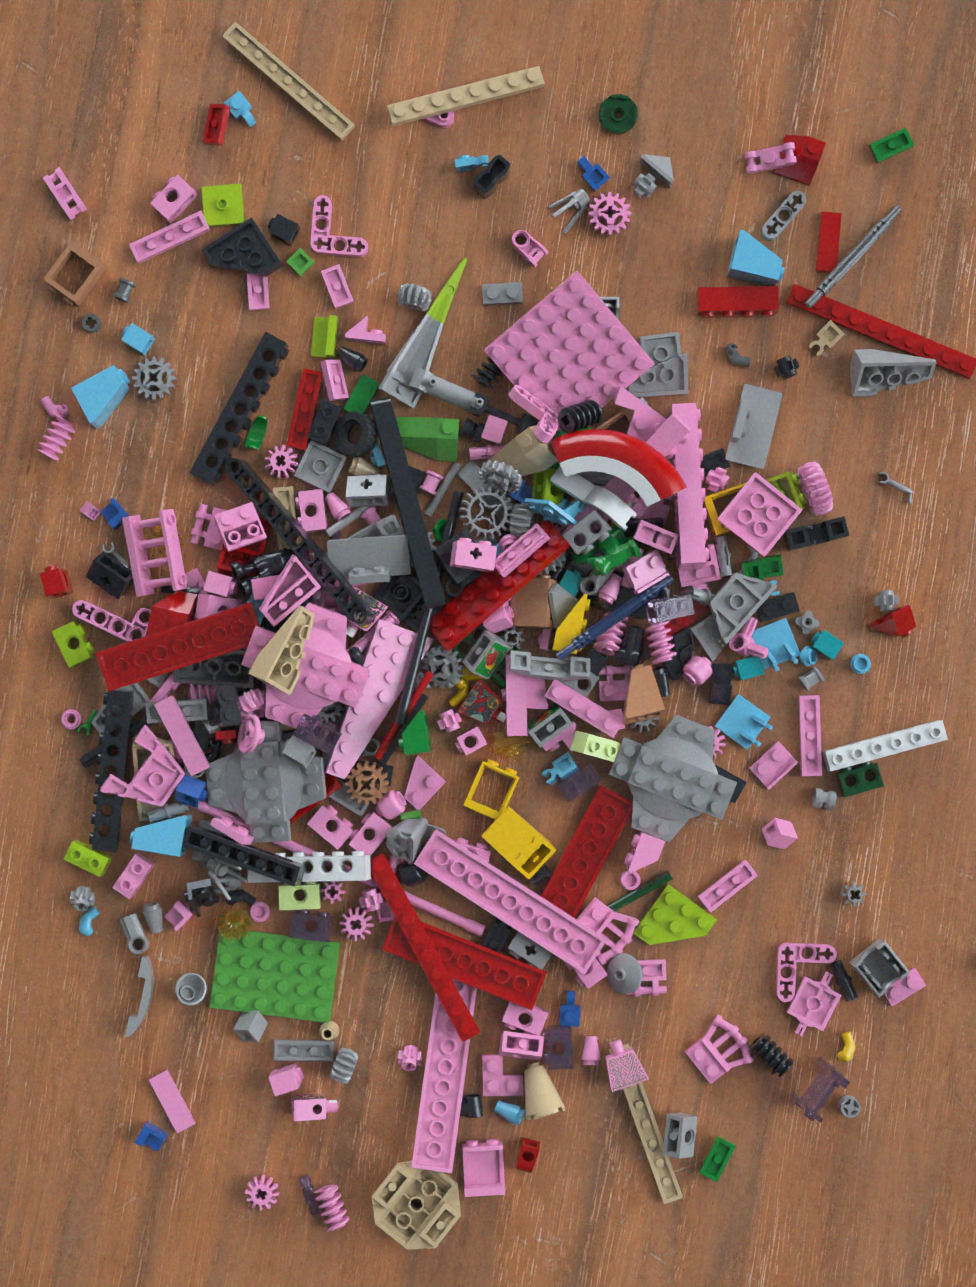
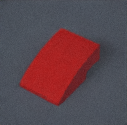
(243, 554)

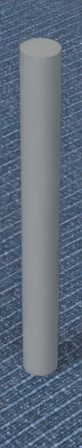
(348, 519)

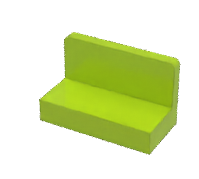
(324, 337)

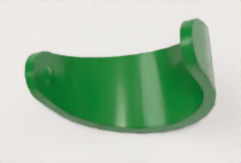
(256, 433)

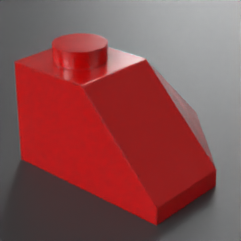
(895, 623)

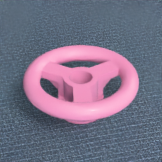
(253, 735)

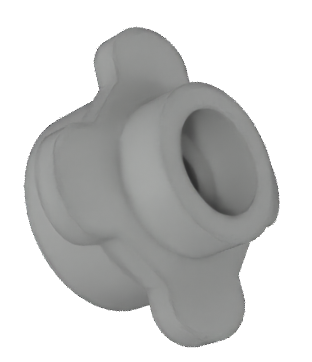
(801, 621)

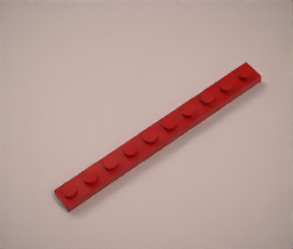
(883, 331)
(423, 948)

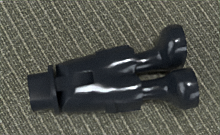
(265, 565)

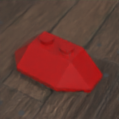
(172, 611)

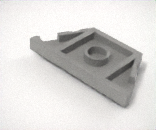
(737, 603)

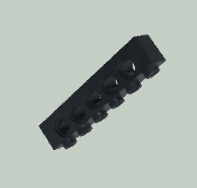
(244, 855)

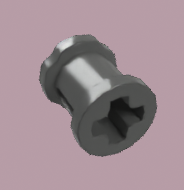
(124, 290)

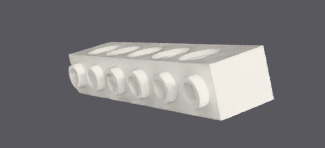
(884, 745)
(360, 867)

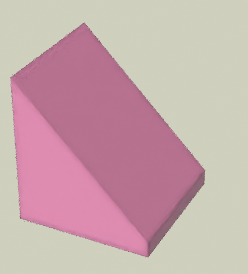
(90, 510)

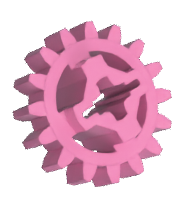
(601, 214)

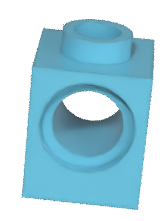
(137, 338)

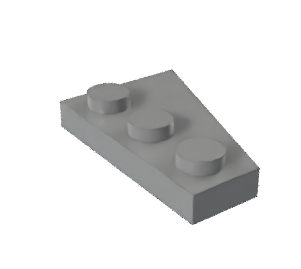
(663, 379)
(709, 637)
(139, 701)

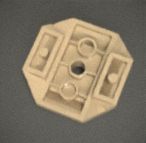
(413, 1225)

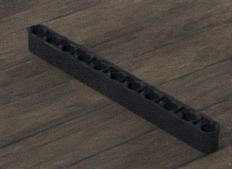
(407, 503)
(307, 544)

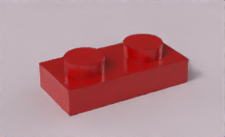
(216, 124)
(227, 736)

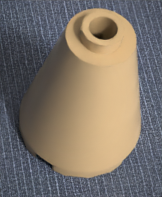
(540, 1093)

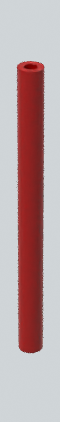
(396, 727)

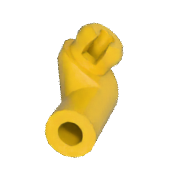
(468, 675)
(463, 687)
(849, 1048)

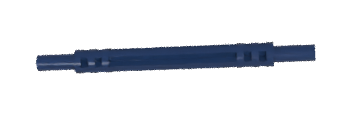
(614, 617)

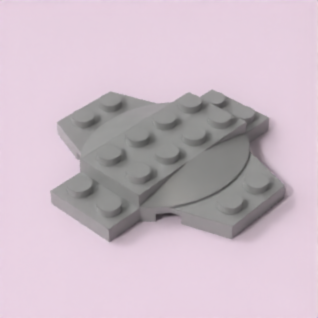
(673, 778)
(265, 785)

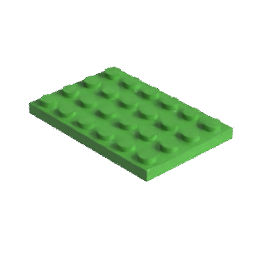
(275, 976)

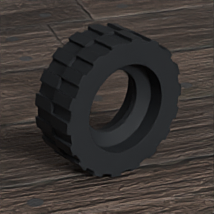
(343, 429)

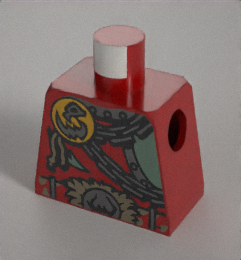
(483, 704)

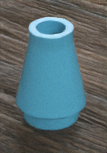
(510, 1112)

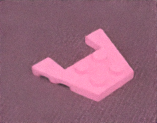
(643, 420)
(154, 779)

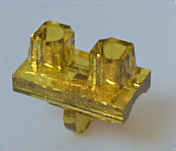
(510, 746)

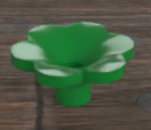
(438, 529)

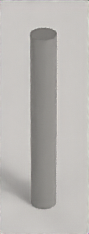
(442, 489)

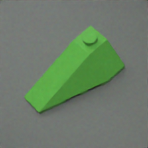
(430, 436)

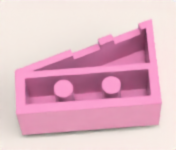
(289, 591)

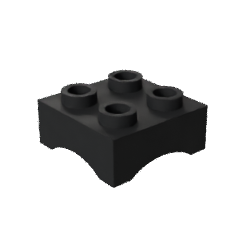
(443, 556)

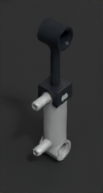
(473, 403)

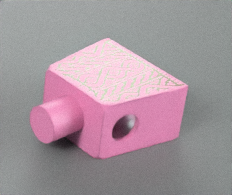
(623, 1067)

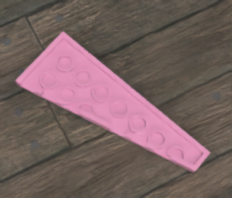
(389, 661)

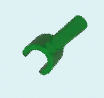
(87, 725)

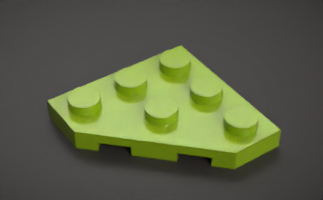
(673, 919)

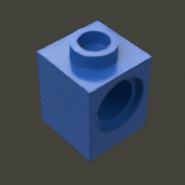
(191, 791)

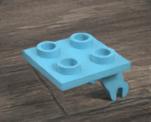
(556, 513)
(779, 641)
(743, 722)

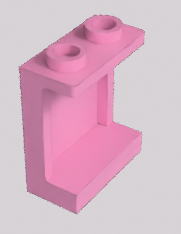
(483, 1168)

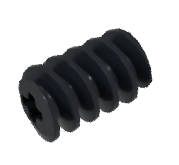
(488, 373)
(579, 416)
(771, 1055)

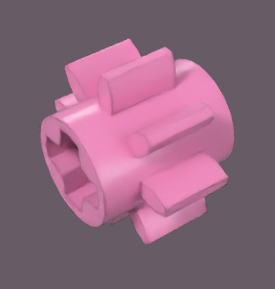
(717, 479)
(449, 721)
(329, 895)
(371, 899)
(409, 1058)

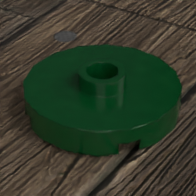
(618, 104)

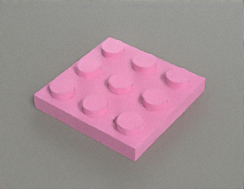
(759, 514)

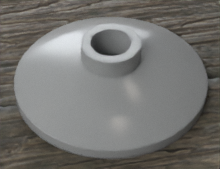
(630, 971)

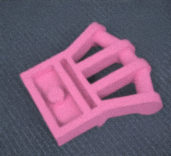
(598, 917)
(707, 1057)

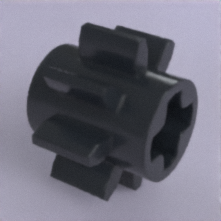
(786, 367)

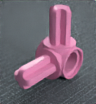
(749, 646)

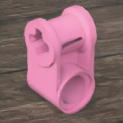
(529, 249)

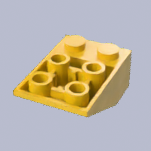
(571, 626)
(519, 842)

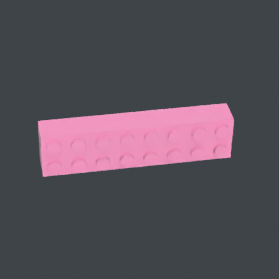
(688, 502)

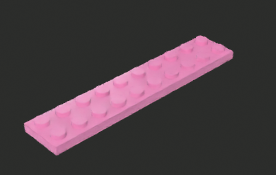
(510, 901)
(442, 1089)

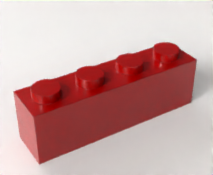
(737, 300)

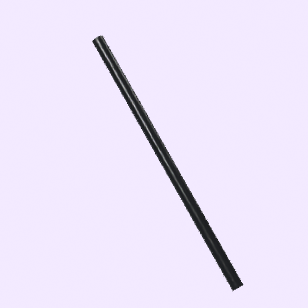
(426, 619)

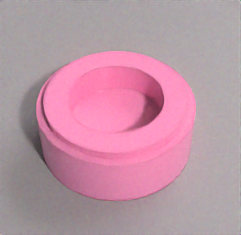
(630, 880)
(259, 911)

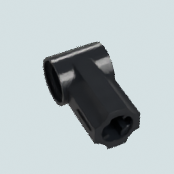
(463, 584)
(630, 650)
(471, 1106)

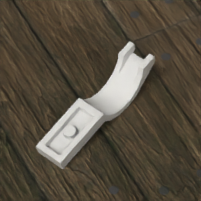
(594, 495)

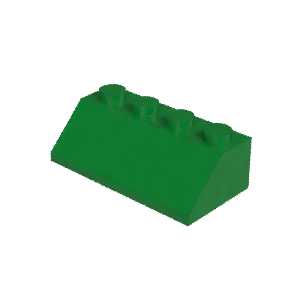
(416, 736)

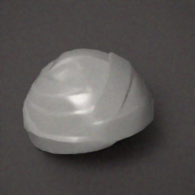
(190, 989)

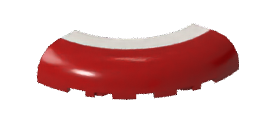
(620, 456)

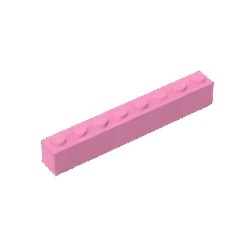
(665, 441)

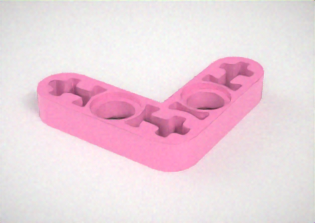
(324, 234)
(547, 417)
(796, 956)

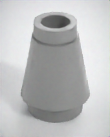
(153, 916)

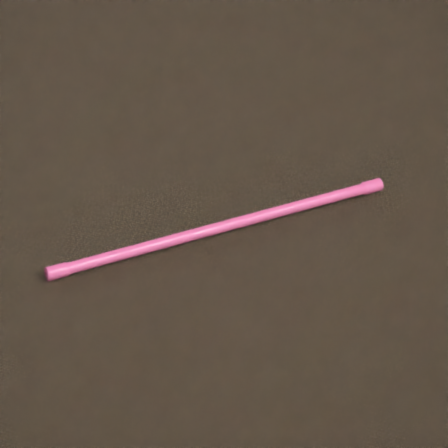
(468, 924)

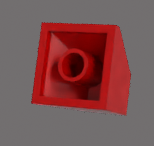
(808, 155)

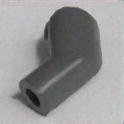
(734, 356)

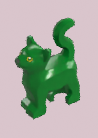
(615, 550)

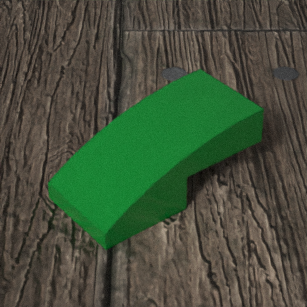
(763, 567)

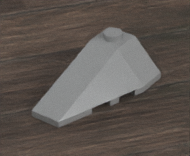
(878, 370)

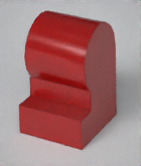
(528, 1155)

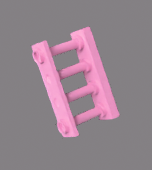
(138, 554)

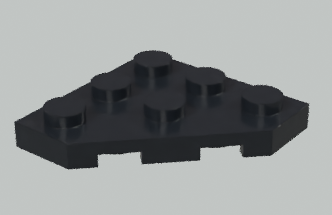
(243, 251)

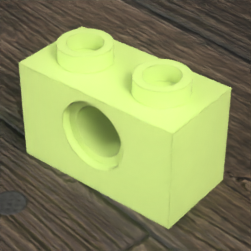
(595, 746)
(312, 898)

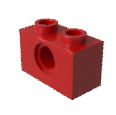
(55, 582)

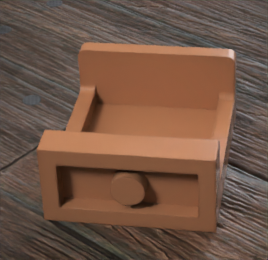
(532, 604)

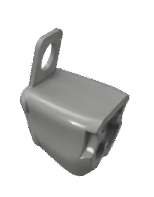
(409, 838)

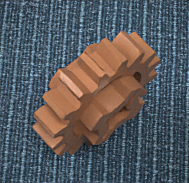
(372, 788)

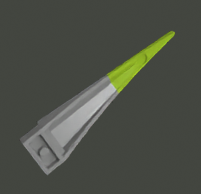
(421, 345)

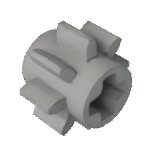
(644, 185)
(886, 600)
(513, 633)
(859, 893)
(82, 898)

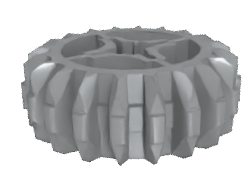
(471, 520)

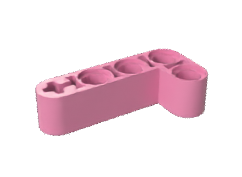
(111, 619)

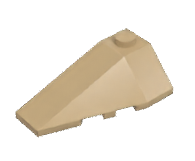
(527, 453)
(281, 657)

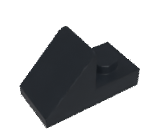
(720, 684)

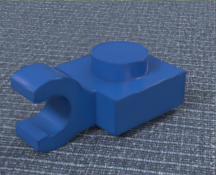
(593, 175)
(570, 1012)

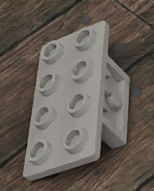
(753, 426)
(370, 558)

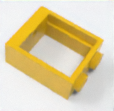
(711, 511)
(508, 772)

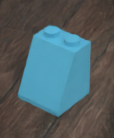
(754, 262)
(102, 394)
(163, 836)

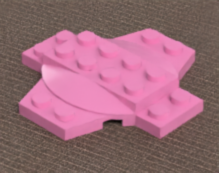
(325, 670)

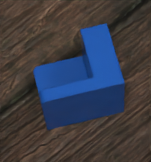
(524, 492)
(114, 514)
(151, 1136)

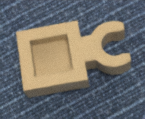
(828, 335)

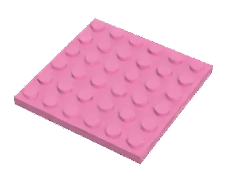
(570, 349)

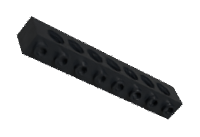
(267, 345)
(110, 841)

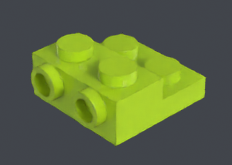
(788, 485)

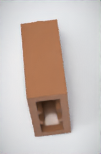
(642, 696)

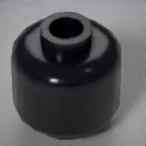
(411, 874)

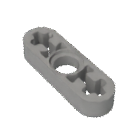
(783, 207)

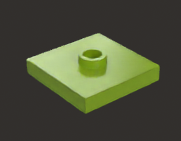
(223, 205)

